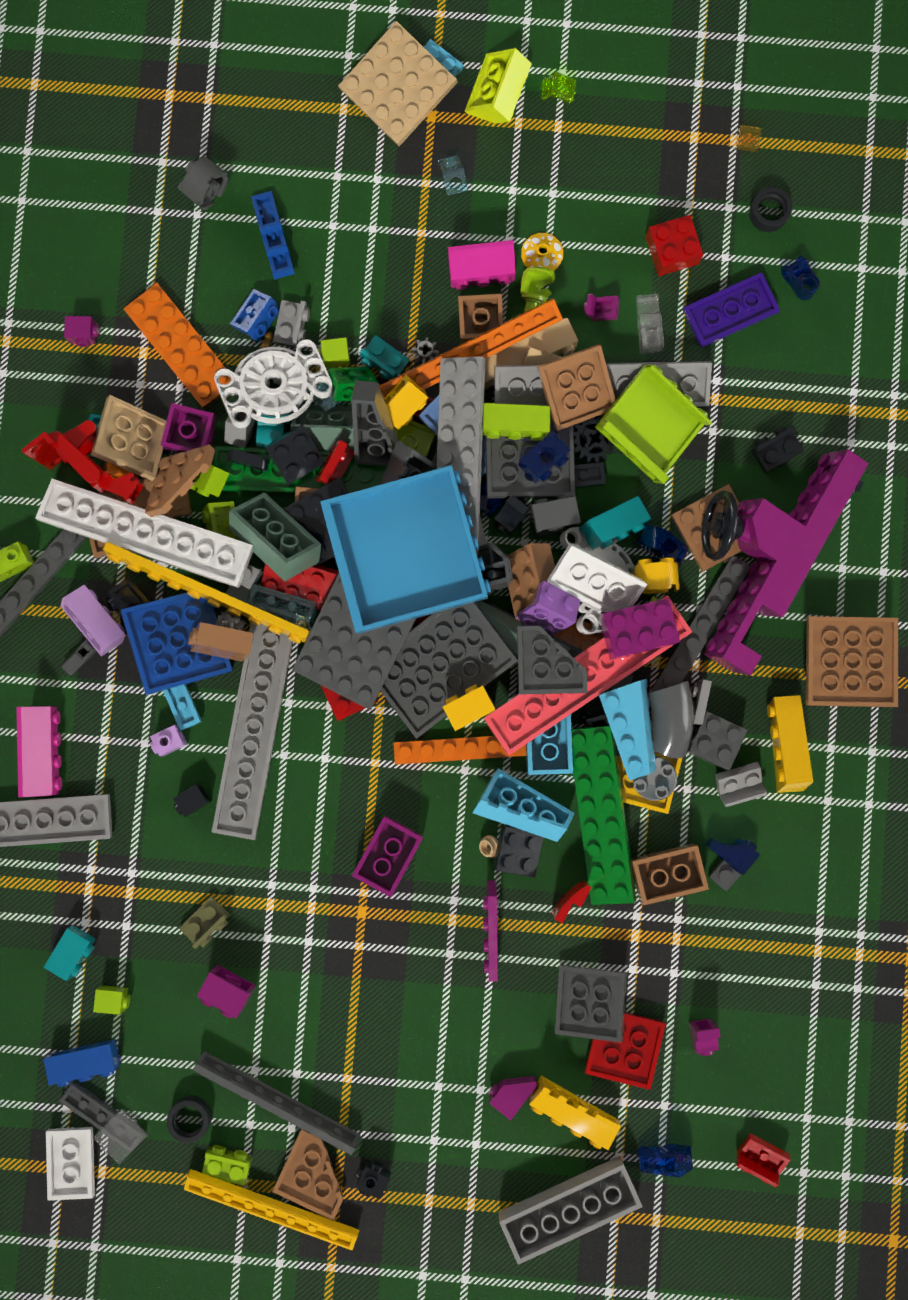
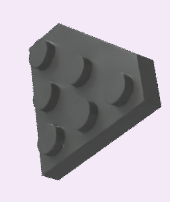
(546, 665)

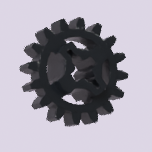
(585, 434)

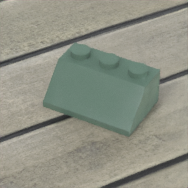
(327, 426)

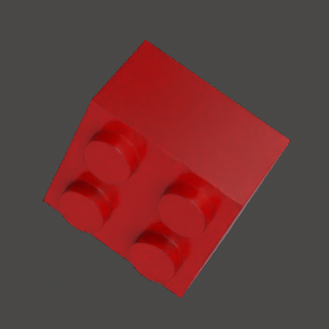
(674, 245)

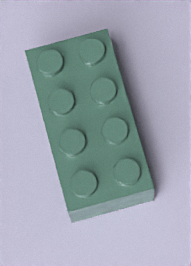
(274, 536)

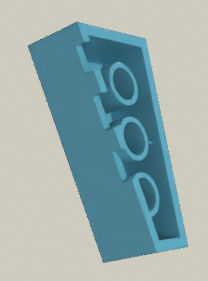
(631, 726)
(522, 807)

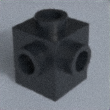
(372, 1179)

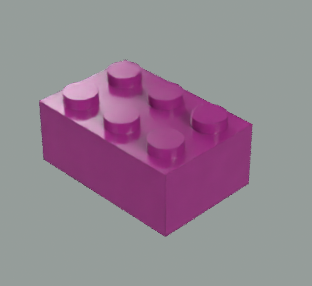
(639, 628)
(387, 856)

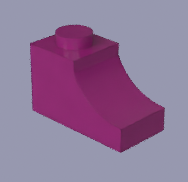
(704, 1036)

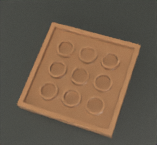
(851, 661)

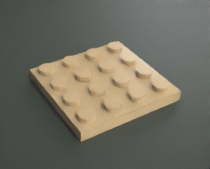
(397, 83)

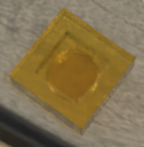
(748, 138)

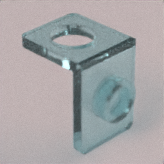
(451, 168)

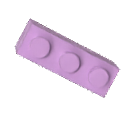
(93, 620)

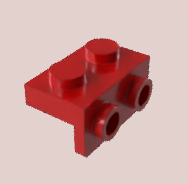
(762, 1159)

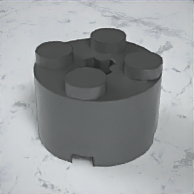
(203, 182)

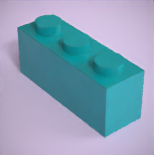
(615, 524)

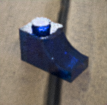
(738, 855)
(666, 1160)

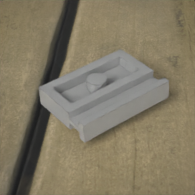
(700, 693)

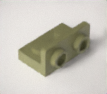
(204, 922)

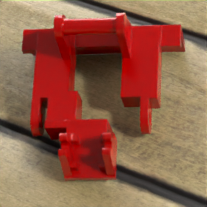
(74, 449)

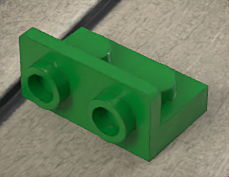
(344, 379)

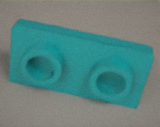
(384, 358)

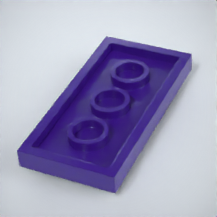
(731, 310)

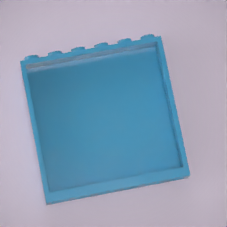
(405, 549)

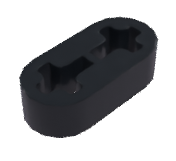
(248, 460)

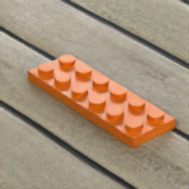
(177, 343)

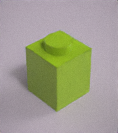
(334, 352)
(111, 1000)

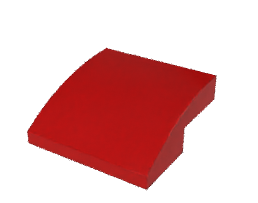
(575, 895)

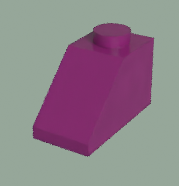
(511, 1094)

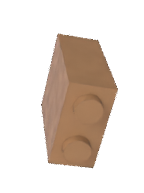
(220, 641)

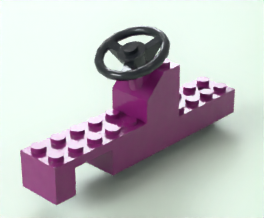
(780, 545)

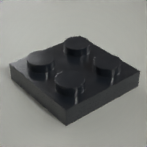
(295, 454)
(517, 852)

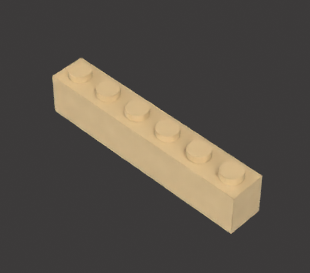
(554, 339)

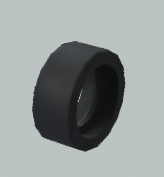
(770, 193)
(181, 1135)

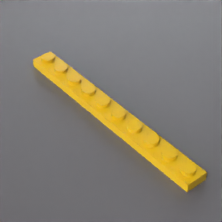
(196, 590)

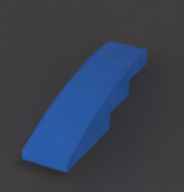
(272, 235)

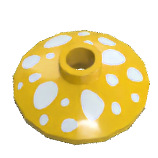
(533, 258)

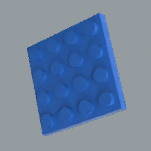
(160, 642)

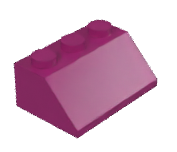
(481, 264)

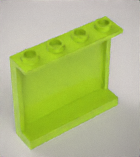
(652, 422)

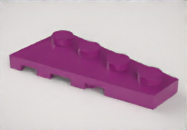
(490, 925)

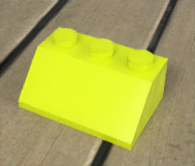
(498, 86)

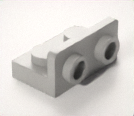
(290, 323)
(740, 784)

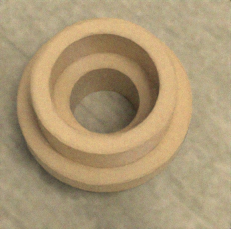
(488, 846)

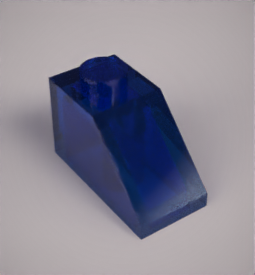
(662, 544)

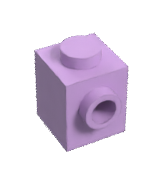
(168, 741)

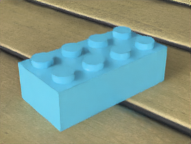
(551, 750)

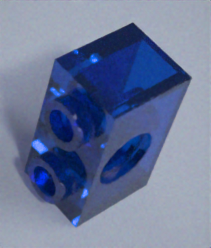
(553, 448)

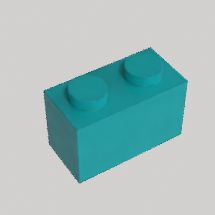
(69, 953)

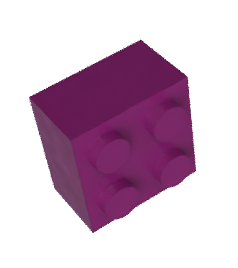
(188, 429)
(226, 991)

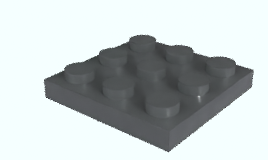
(590, 1003)

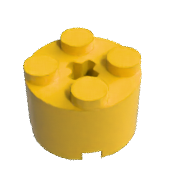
(658, 575)

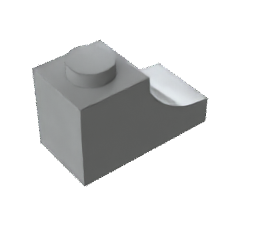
(238, 436)
(251, 576)

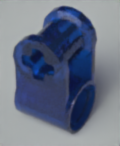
(801, 274)

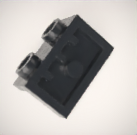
(778, 449)
(124, 596)

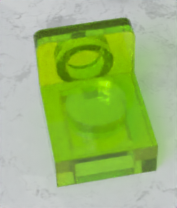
(558, 86)

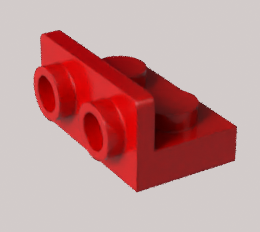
(336, 463)

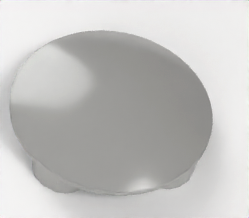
(659, 783)

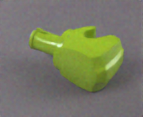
(532, 282)

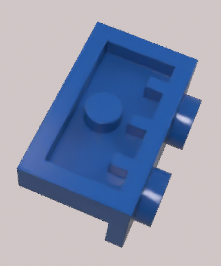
(256, 315)

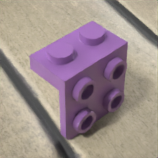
(552, 609)

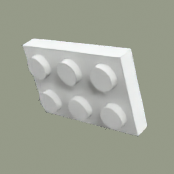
(70, 1163)

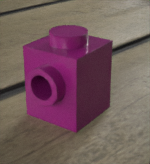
(81, 330)

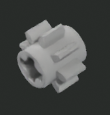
(420, 349)
(230, 621)

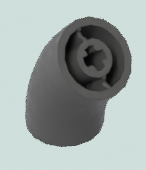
(672, 719)

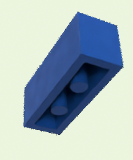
(82, 1063)

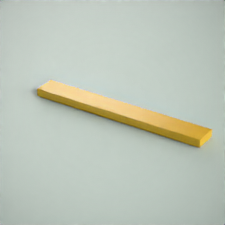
(271, 1209)

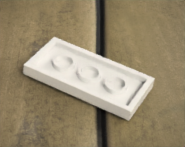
(595, 580)

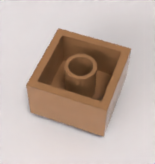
(479, 314)

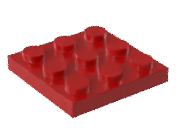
(631, 1060)

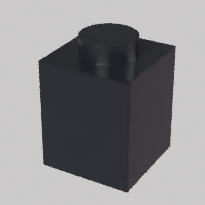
(191, 800)

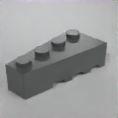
(372, 425)
(406, 463)

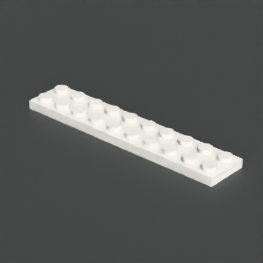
(151, 537)

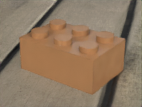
(529, 568)
(669, 874)

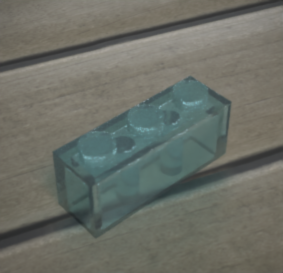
(284, 605)

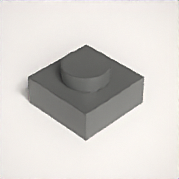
(724, 875)

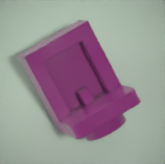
(602, 307)

